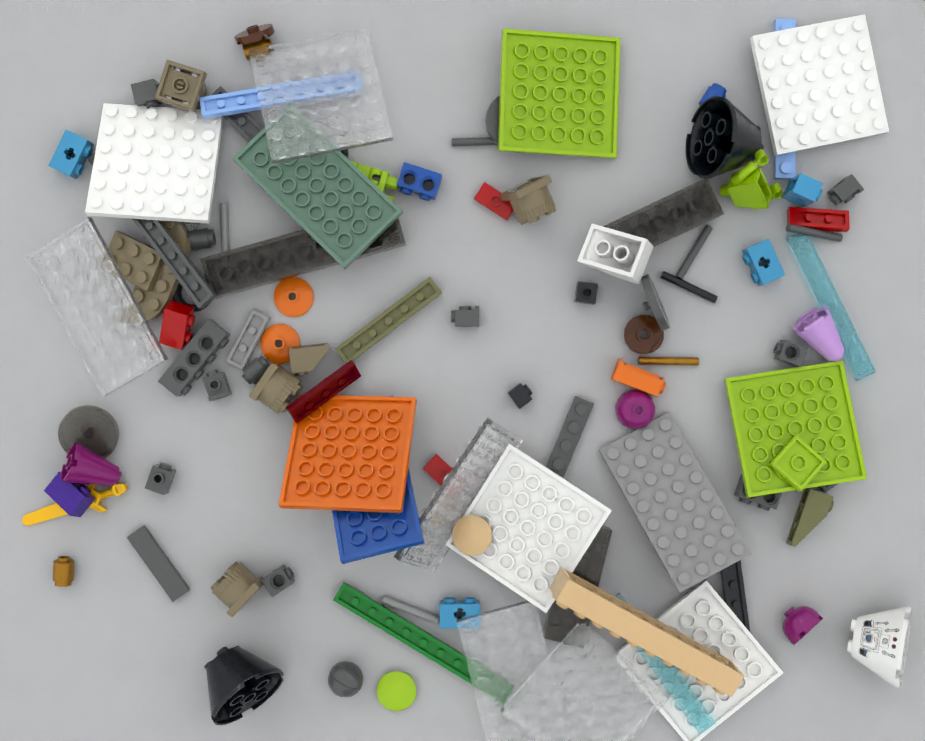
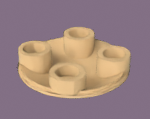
(472, 535)

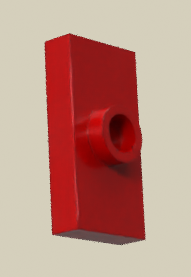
(491, 199)
(437, 468)

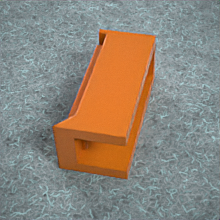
(638, 378)

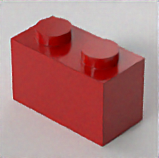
(177, 325)

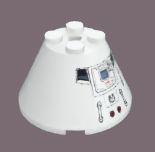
(882, 642)

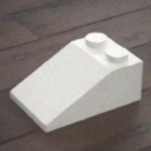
(616, 253)

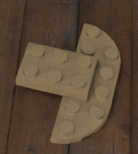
(145, 268)

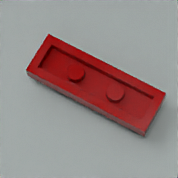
(819, 218)

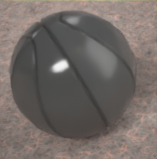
(345, 679)

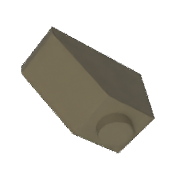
(306, 357)

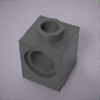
(797, 357)
(271, 584)

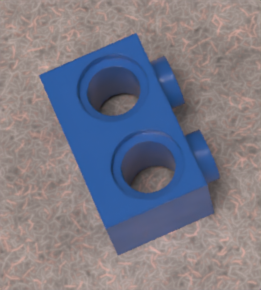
(421, 176)

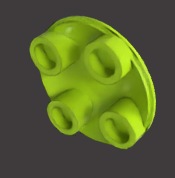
(396, 690)

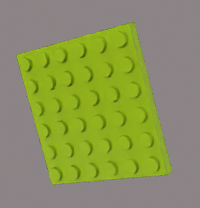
(558, 94)
(788, 402)

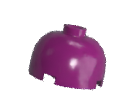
(635, 409)
(799, 622)

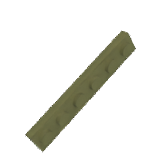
(388, 320)

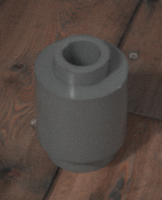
(202, 238)
(255, 370)

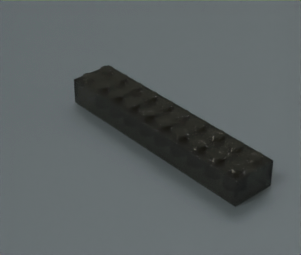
(280, 260)

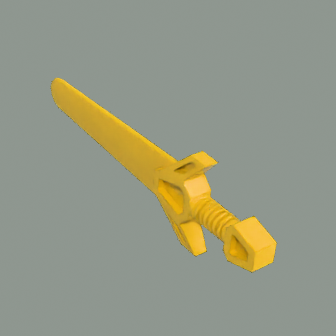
(54, 510)

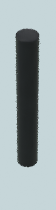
(689, 287)

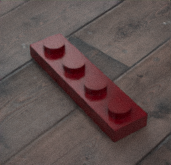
(323, 391)

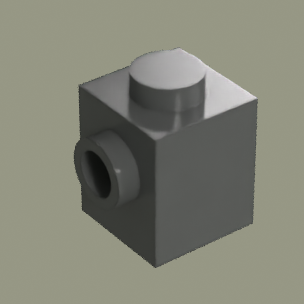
(145, 92)
(160, 478)

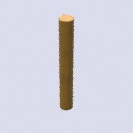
(668, 361)

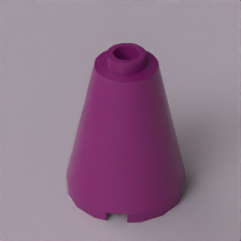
(88, 468)

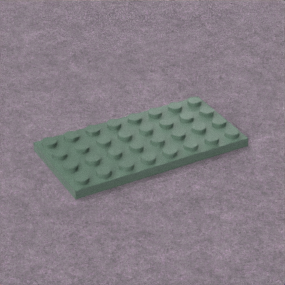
(323, 197)

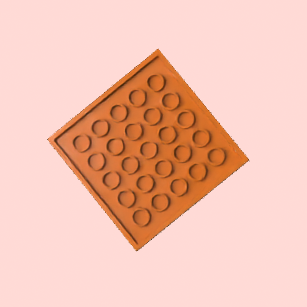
(350, 455)

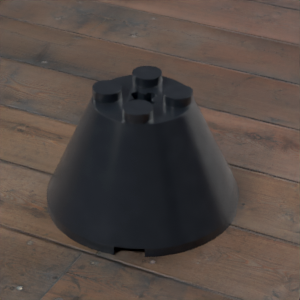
(721, 139)
(238, 683)

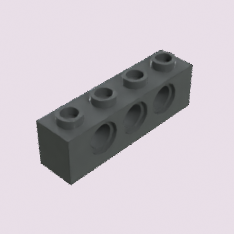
(171, 378)

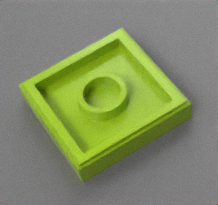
(797, 463)

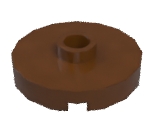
(254, 34)
(650, 342)

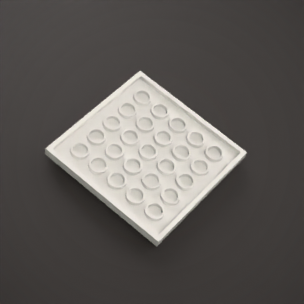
(819, 84)
(154, 164)
(535, 525)
(712, 623)

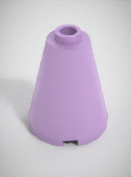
(820, 332)

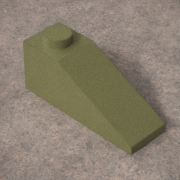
(810, 512)

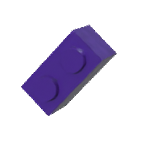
(70, 496)

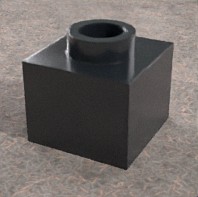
(581, 298)
(520, 395)

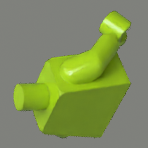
(749, 186)

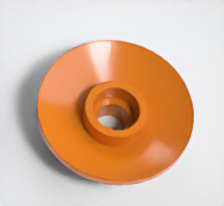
(303, 299)
(278, 332)

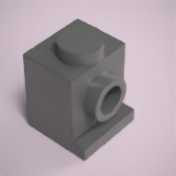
(845, 190)
(465, 316)
(223, 386)

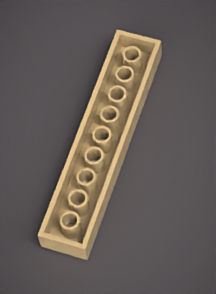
(646, 632)

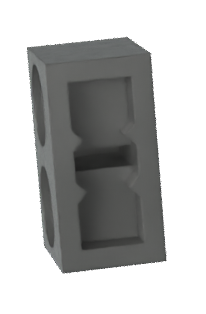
(766, 505)

